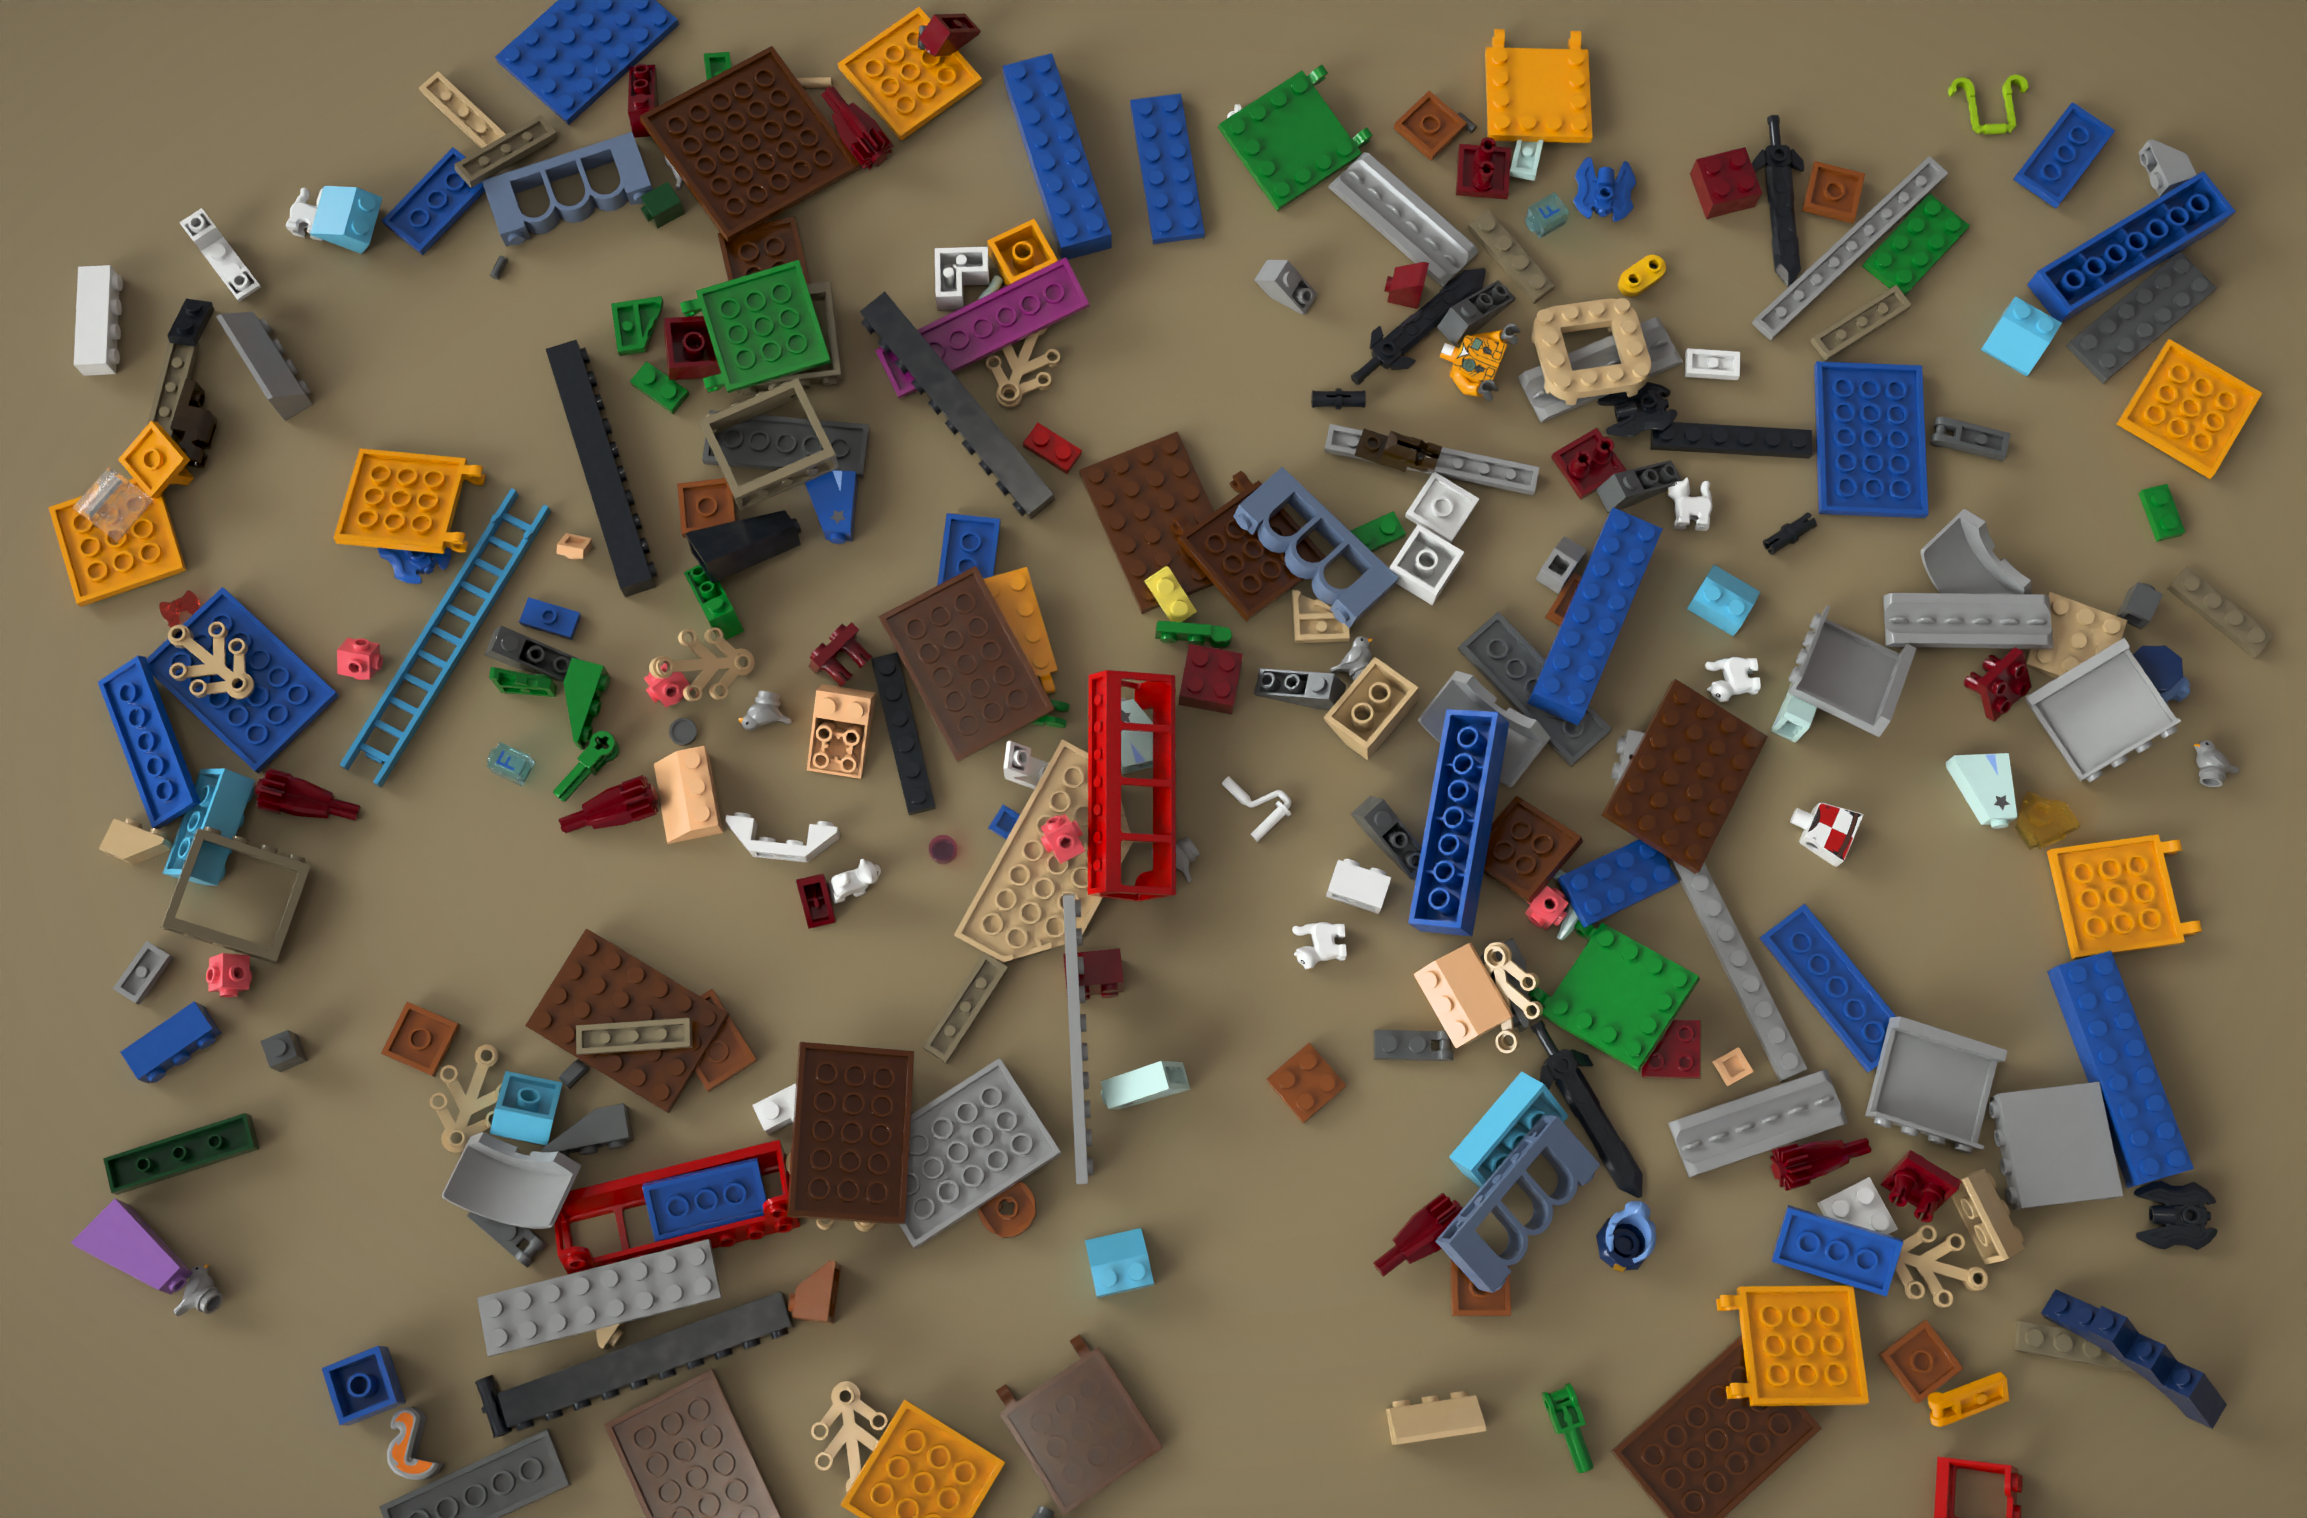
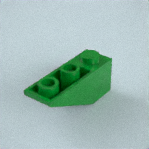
(714, 603)
(583, 691)

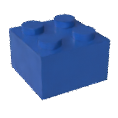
(363, 1385)

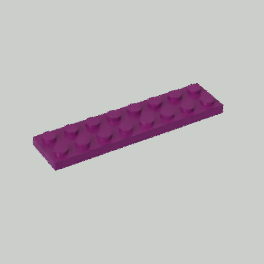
(996, 321)

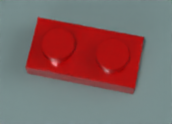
(1052, 448)

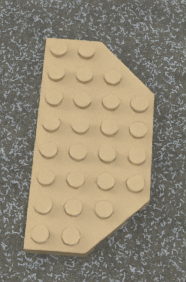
(1022, 895)

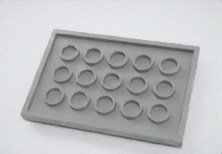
(970, 1150)

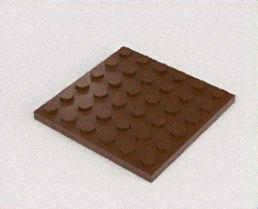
(749, 143)

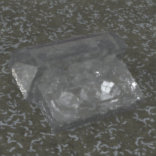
(113, 504)

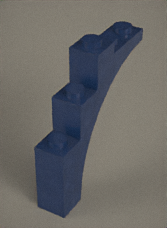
(2149, 1358)

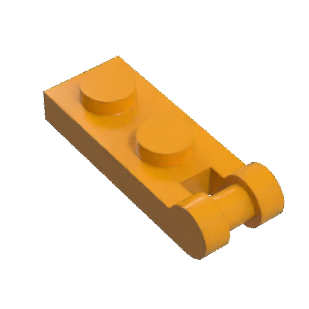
(1968, 1399)

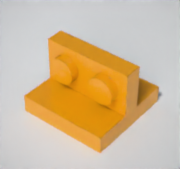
(156, 461)

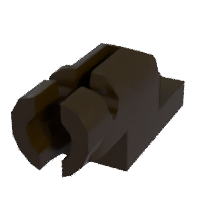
(193, 424)
(1398, 451)

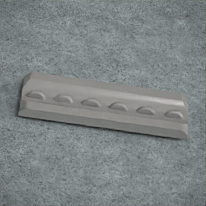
(1404, 218)
(1598, 354)
(1968, 620)
(1757, 1123)

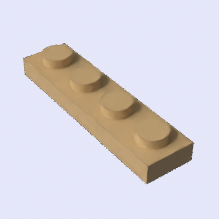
(460, 110)

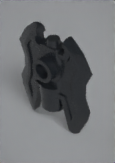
(1641, 411)
(2181, 1215)

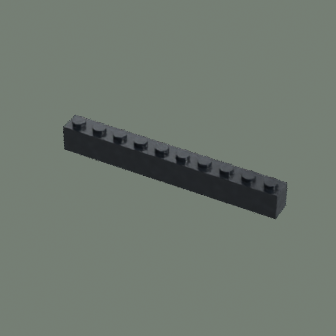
(957, 405)
(601, 468)
(645, 1360)

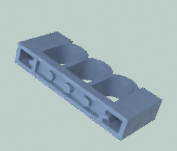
(515, 226)
(1347, 603)
(1574, 1168)

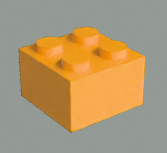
(1020, 252)

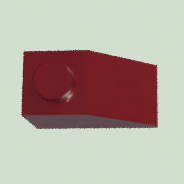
(948, 33)
(1407, 284)

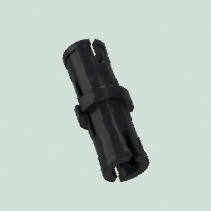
(1338, 398)
(1789, 533)
(492, 1408)

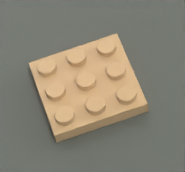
(2077, 636)

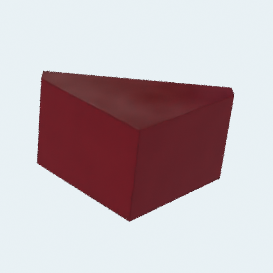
(816, 900)

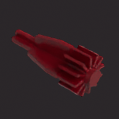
(858, 131)
(298, 797)
(615, 806)
(1799, 1165)
(1419, 1234)

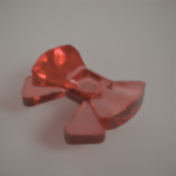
(171, 611)

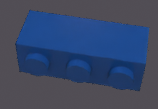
(171, 1043)

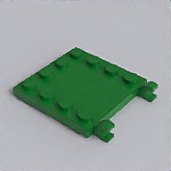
(1291, 138)
(760, 327)
(1618, 995)

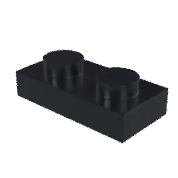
(190, 322)

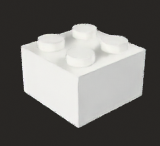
(1426, 564)

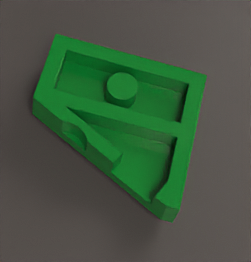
(635, 323)
(521, 683)

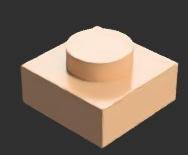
(574, 546)
(1733, 1066)

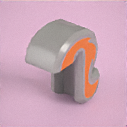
(404, 1447)

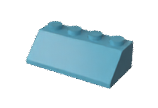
(222, 807)
(1504, 1127)

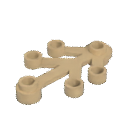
(1021, 366)
(214, 664)
(708, 664)
(1509, 992)
(468, 1103)
(1928, 1266)
(850, 1431)

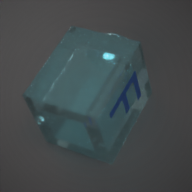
(1546, 215)
(510, 763)

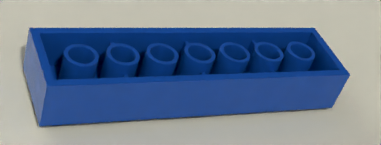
(1057, 157)
(2131, 247)
(1595, 616)
(1459, 822)
(2117, 1056)

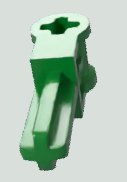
(590, 761)
(1568, 1419)

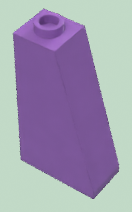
(133, 1247)

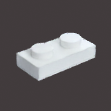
(1712, 364)

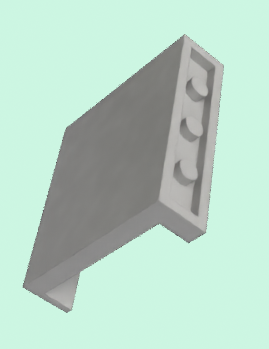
(1850, 675)
(2102, 711)
(1933, 1083)
(2055, 1145)

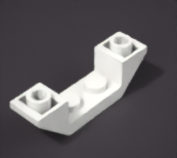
(220, 254)
(1021, 767)
(819, 839)

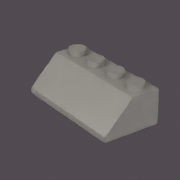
(266, 362)

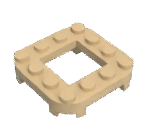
(1603, 380)

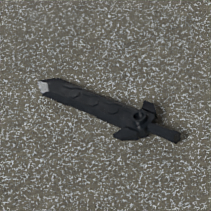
(1778, 163)
(1391, 350)
(1586, 1107)

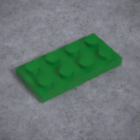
(1916, 245)

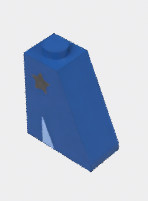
(835, 503)

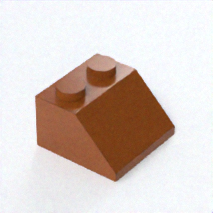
(817, 1295)

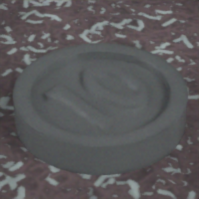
(683, 731)

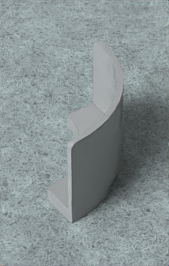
(1963, 560)
(1465, 692)
(511, 1185)

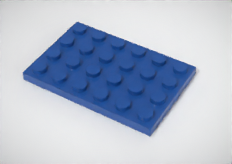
(584, 49)
(1870, 440)
(284, 693)

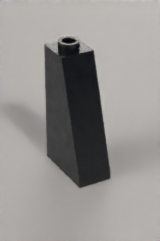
(742, 543)

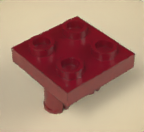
(1483, 170)
(1588, 462)
(841, 640)
(2002, 684)
(1677, 1052)
(1920, 1184)

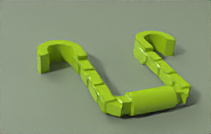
(2000, 128)

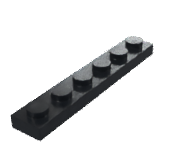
(1733, 440)
(903, 733)

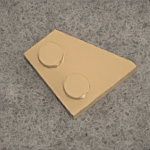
(1315, 621)

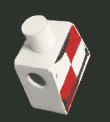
(1827, 831)

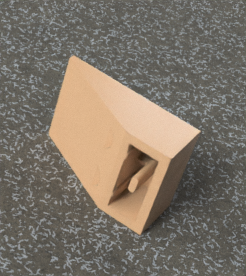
(840, 730)

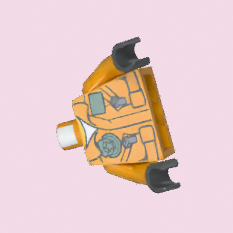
(1479, 360)

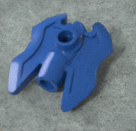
(1604, 193)
(411, 563)

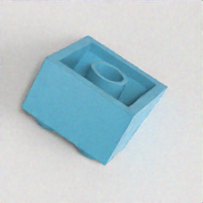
(346, 217)
(2021, 336)
(1723, 600)
(526, 1108)
(1119, 1263)

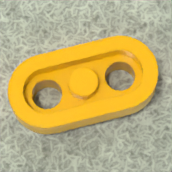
(1642, 274)

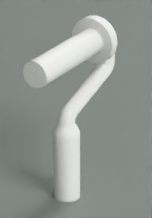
(1273, 818)

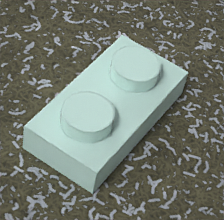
(1526, 159)

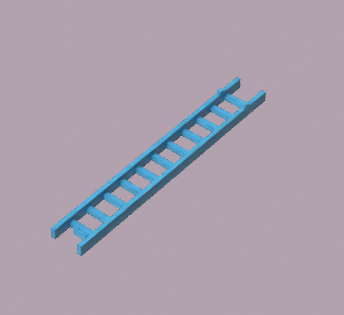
(461, 644)

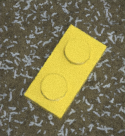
(1170, 595)

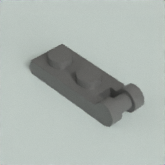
(1970, 438)
(1411, 1045)
(511, 1237)

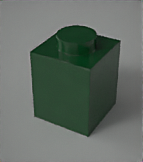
(661, 205)

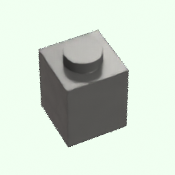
(2139, 605)
(283, 1051)

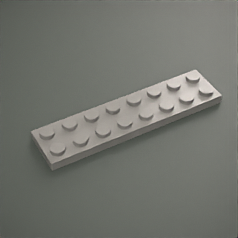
(599, 1298)

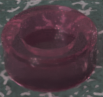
(942, 849)

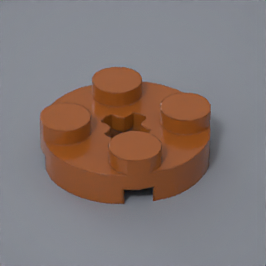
(1019, 1221)

